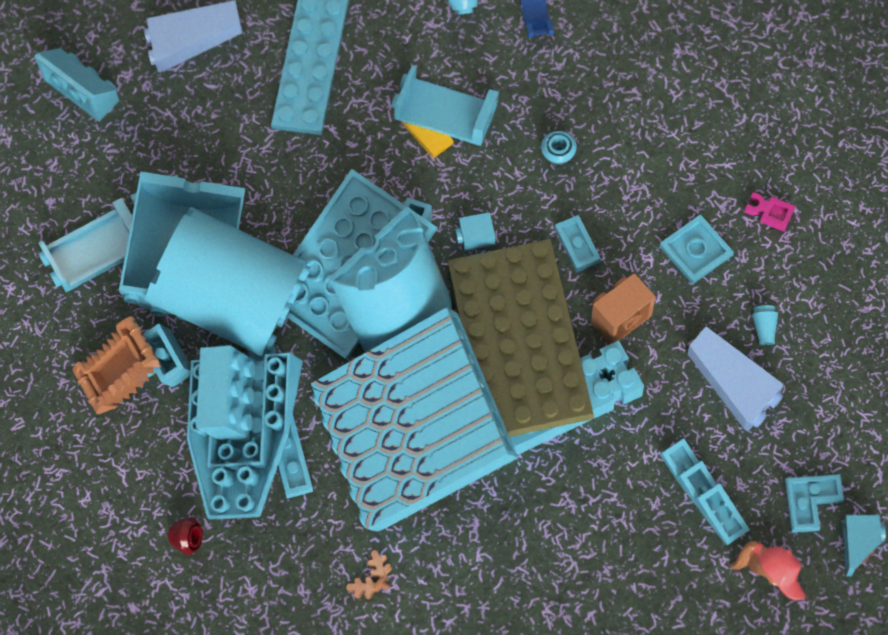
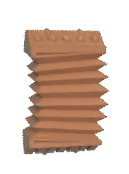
(117, 368)

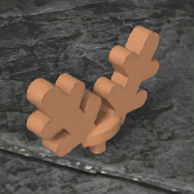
(380, 572)

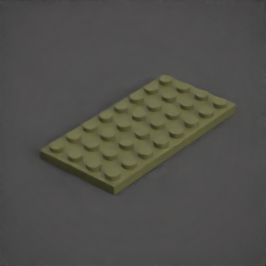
(522, 336)

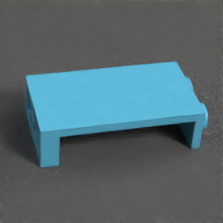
(444, 109)

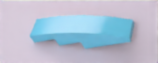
(704, 491)

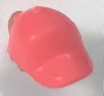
(775, 564)

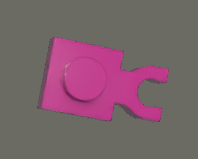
(774, 213)

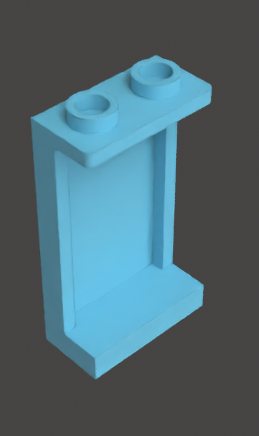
(89, 249)

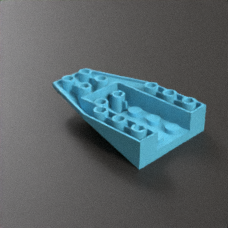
(239, 473)

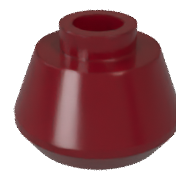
(186, 535)

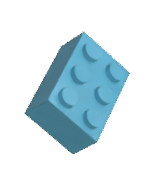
(225, 393)

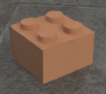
(622, 308)

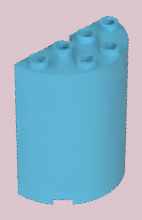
(156, 214)
(226, 281)
(391, 283)

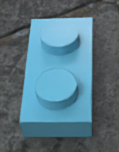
(577, 243)

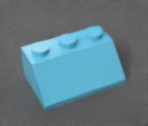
(77, 82)

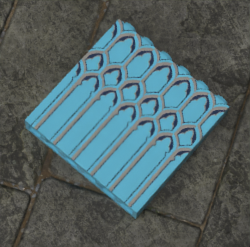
(412, 420)

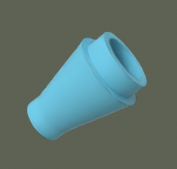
(765, 323)

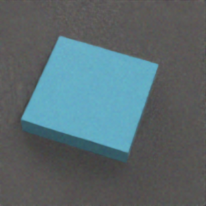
(696, 249)

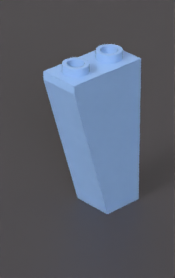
(190, 32)
(735, 378)

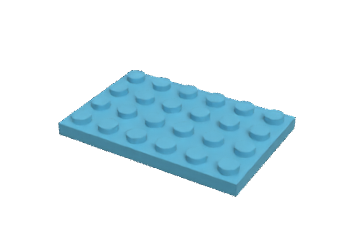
(341, 230)

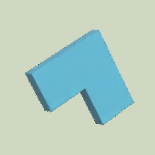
(805, 494)

